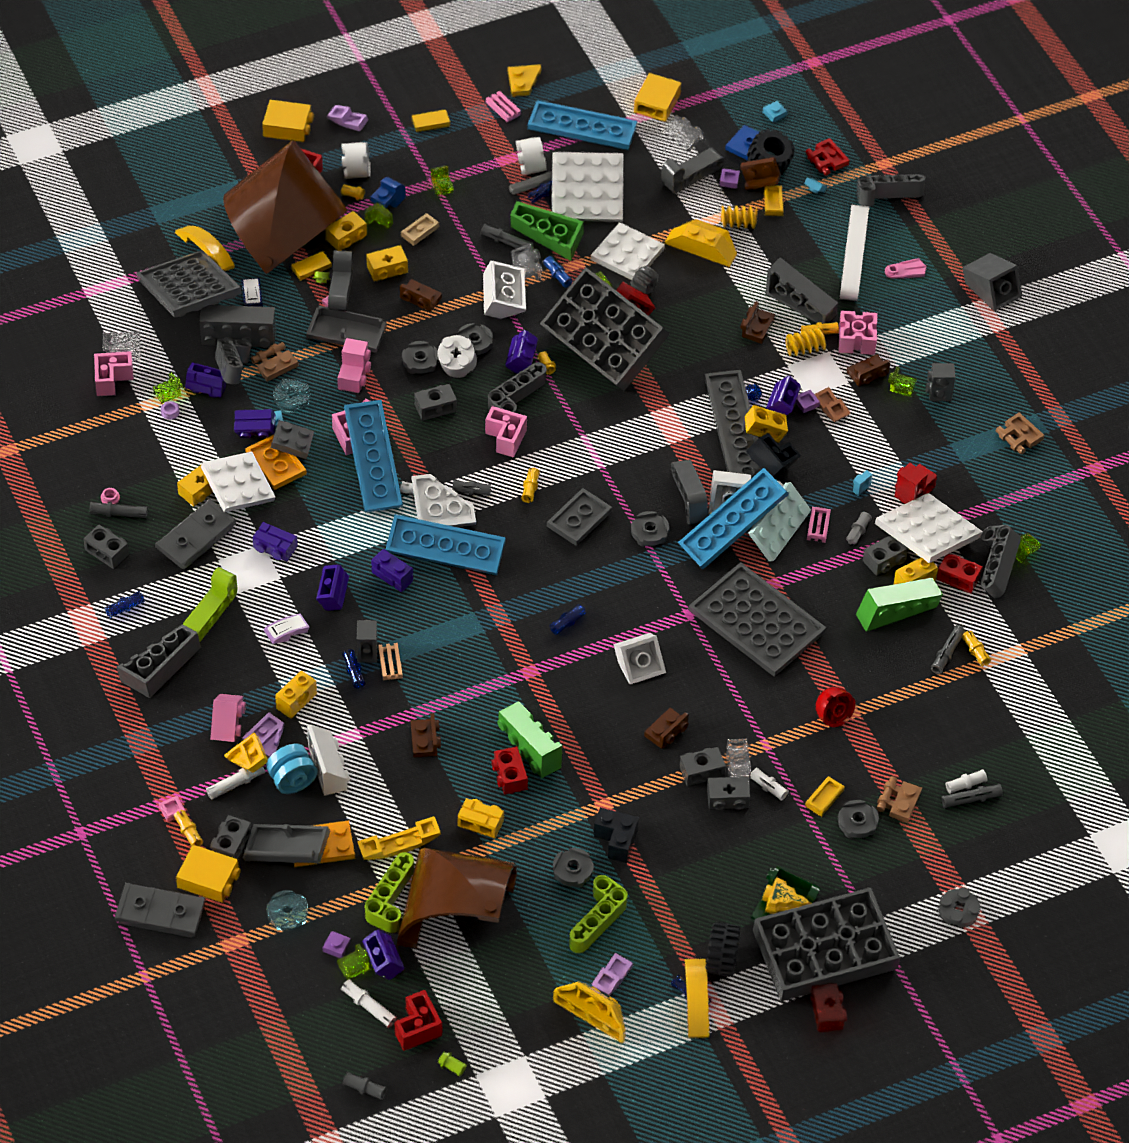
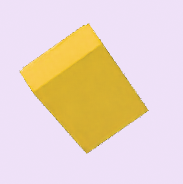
(430, 120)
(773, 201)
(308, 266)
(824, 796)

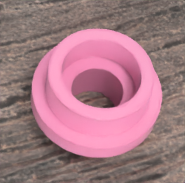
(110, 495)

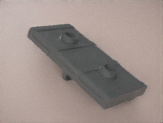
(337, 325)
(196, 534)
(286, 843)
(160, 910)

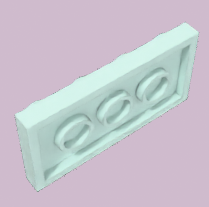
(780, 524)

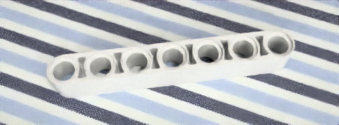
(854, 252)

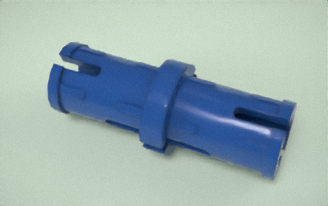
(558, 271)

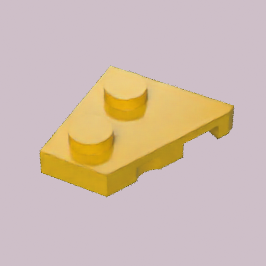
(522, 79)
(248, 754)

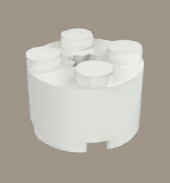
(531, 156)
(356, 160)
(465, 353)

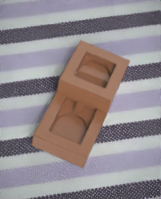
(831, 406)

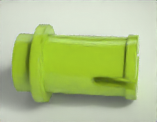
(452, 1063)

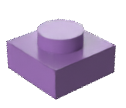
(729, 178)
(807, 401)
(336, 944)

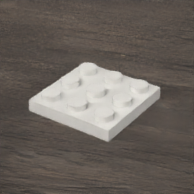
(627, 251)
(238, 481)

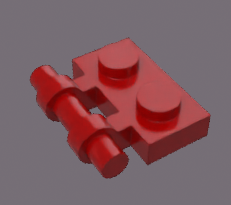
(831, 154)

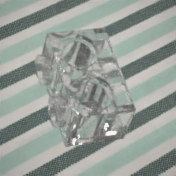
(123, 342)
(738, 758)

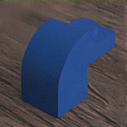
(389, 193)

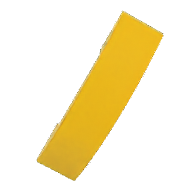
(208, 244)
(403, 841)
(697, 998)

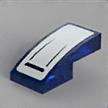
(252, 292)

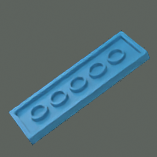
(582, 124)
(373, 456)
(733, 518)
(445, 544)

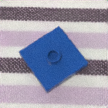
(741, 142)

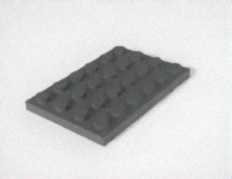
(189, 283)
(757, 619)

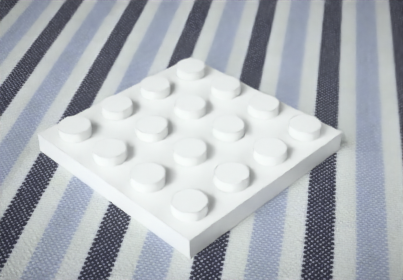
(588, 186)
(928, 527)

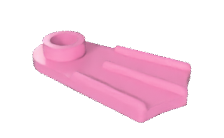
(906, 269)

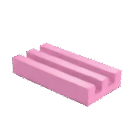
(505, 104)
(816, 536)

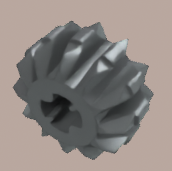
(645, 280)

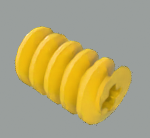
(738, 217)
(805, 341)

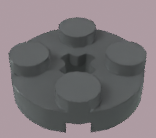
(481, 333)
(420, 366)
(646, 537)
(856, 829)
(569, 877)
(961, 897)

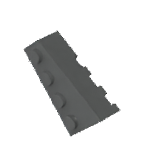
(799, 293)
(160, 661)

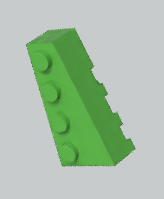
(548, 228)
(897, 602)
(529, 737)

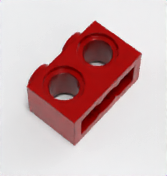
(959, 573)
(512, 769)

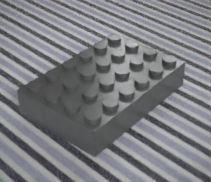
(605, 329)
(826, 943)

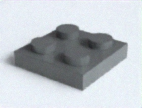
(292, 439)

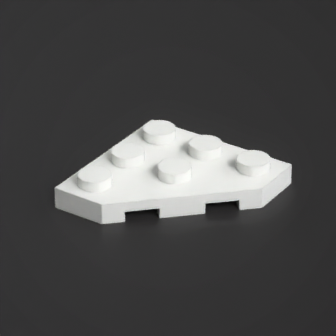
(440, 503)

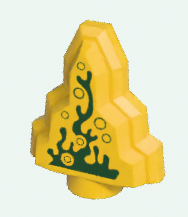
(782, 897)

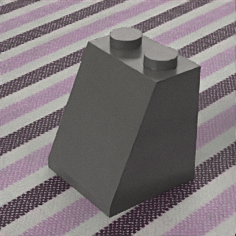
(993, 280)

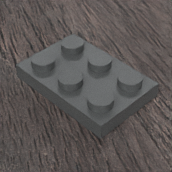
(579, 516)

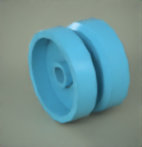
(291, 768)

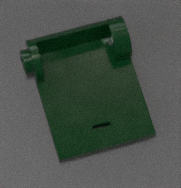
(801, 886)

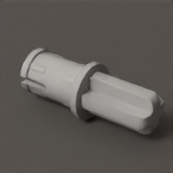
(858, 528)

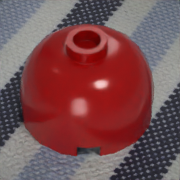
(835, 706)

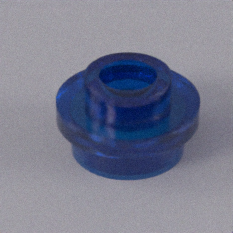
(753, 392)

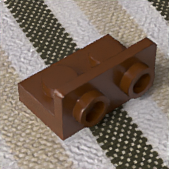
(760, 173)
(420, 295)
(757, 323)
(868, 370)
(666, 728)
(424, 737)

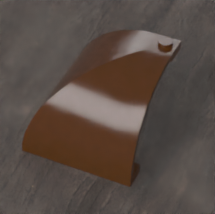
(281, 206)
(454, 885)

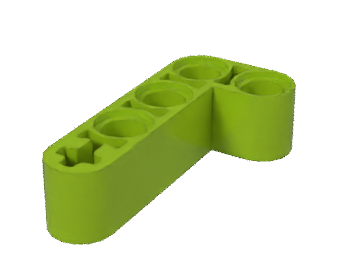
(214, 603)
(392, 889)
(584, 936)

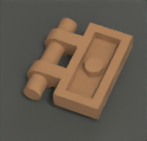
(277, 365)
(1023, 429)
(905, 801)

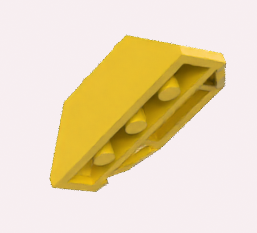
(704, 241)
(592, 1007)

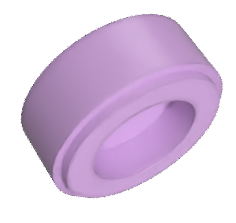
(170, 410)

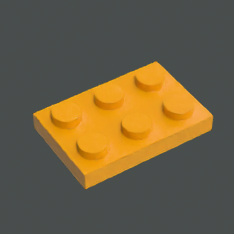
(276, 465)
(339, 844)

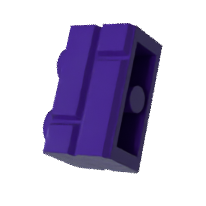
(521, 351)
(205, 380)
(784, 395)
(254, 423)
(274, 542)
(392, 570)
(332, 587)
(383, 954)

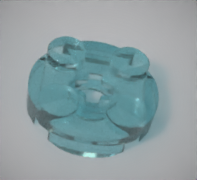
(287, 387)
(291, 920)

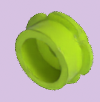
(321, 277)

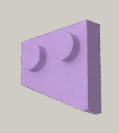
(269, 731)

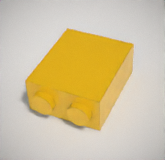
(657, 97)
(287, 120)
(208, 873)

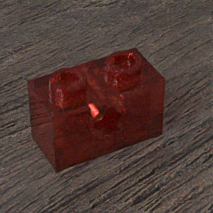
(828, 1018)

